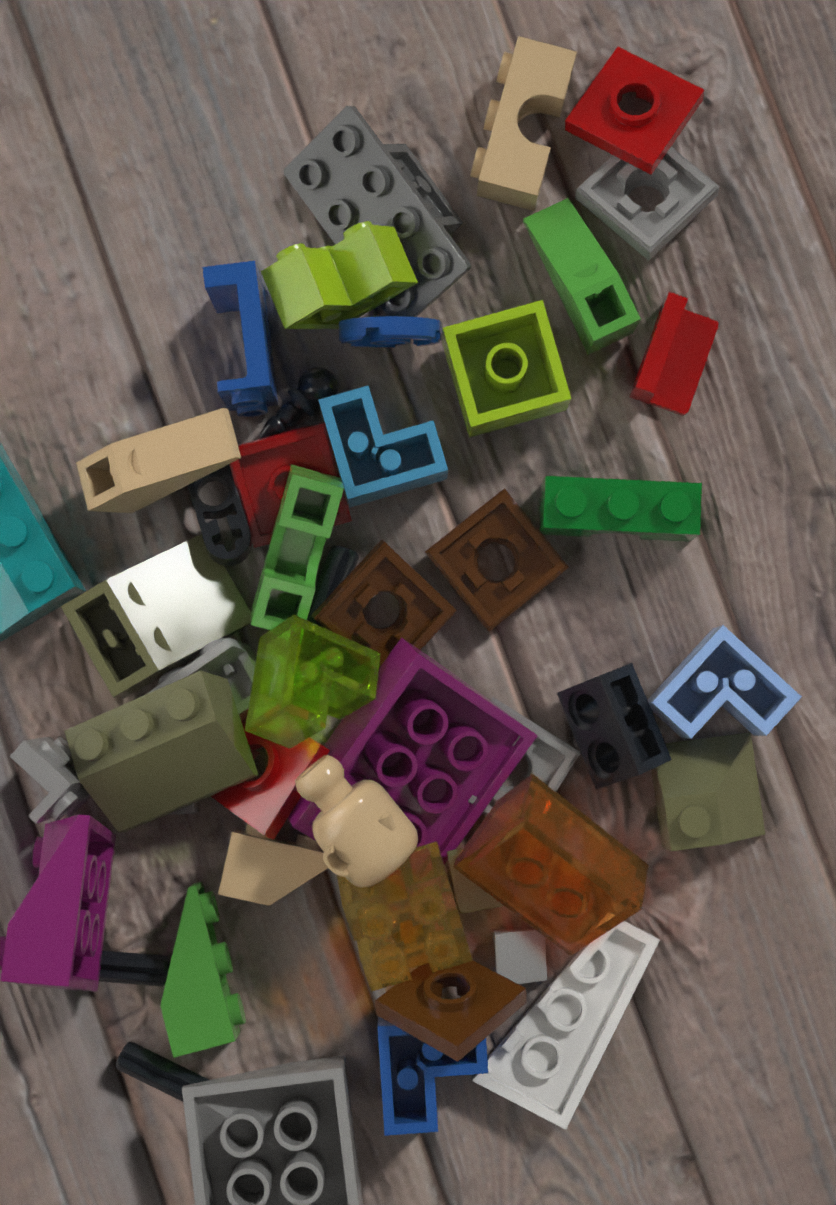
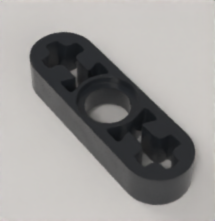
(237, 523)

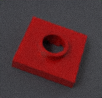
(634, 138)
(273, 796)

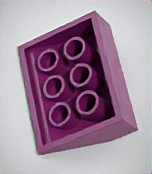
(428, 746)

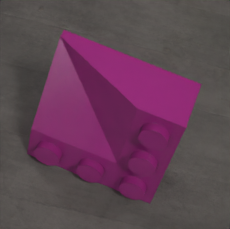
(62, 920)

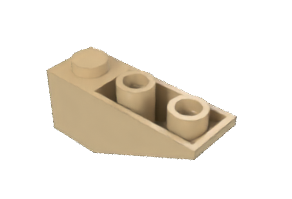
(157, 462)

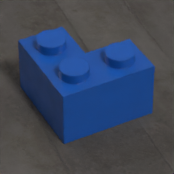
(409, 1076)

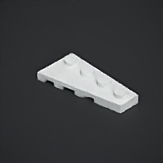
(565, 1032)

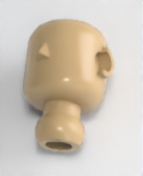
(358, 824)

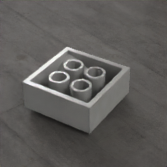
(274, 1136)

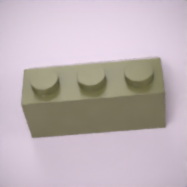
(162, 750)

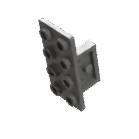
(356, 178)

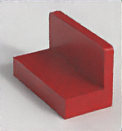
(674, 357)

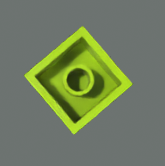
(505, 368)

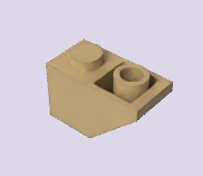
(266, 868)

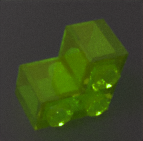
(304, 677)

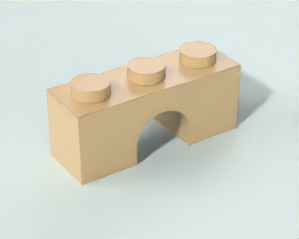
(534, 82)

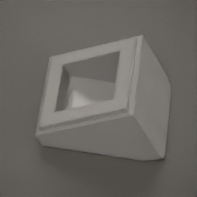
(520, 955)

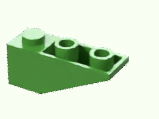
(582, 276)
(196, 994)

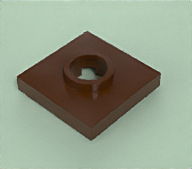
(505, 524)
(383, 570)
(457, 1023)

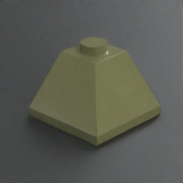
(708, 793)

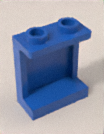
(241, 289)

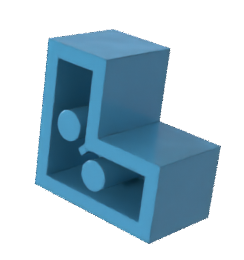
(376, 463)

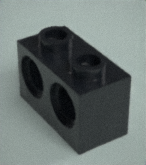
(614, 726)

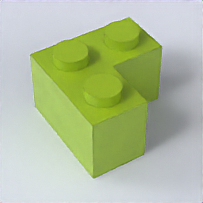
(338, 281)

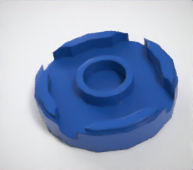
(390, 331)

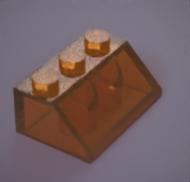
(554, 866)

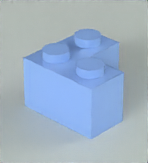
(724, 675)

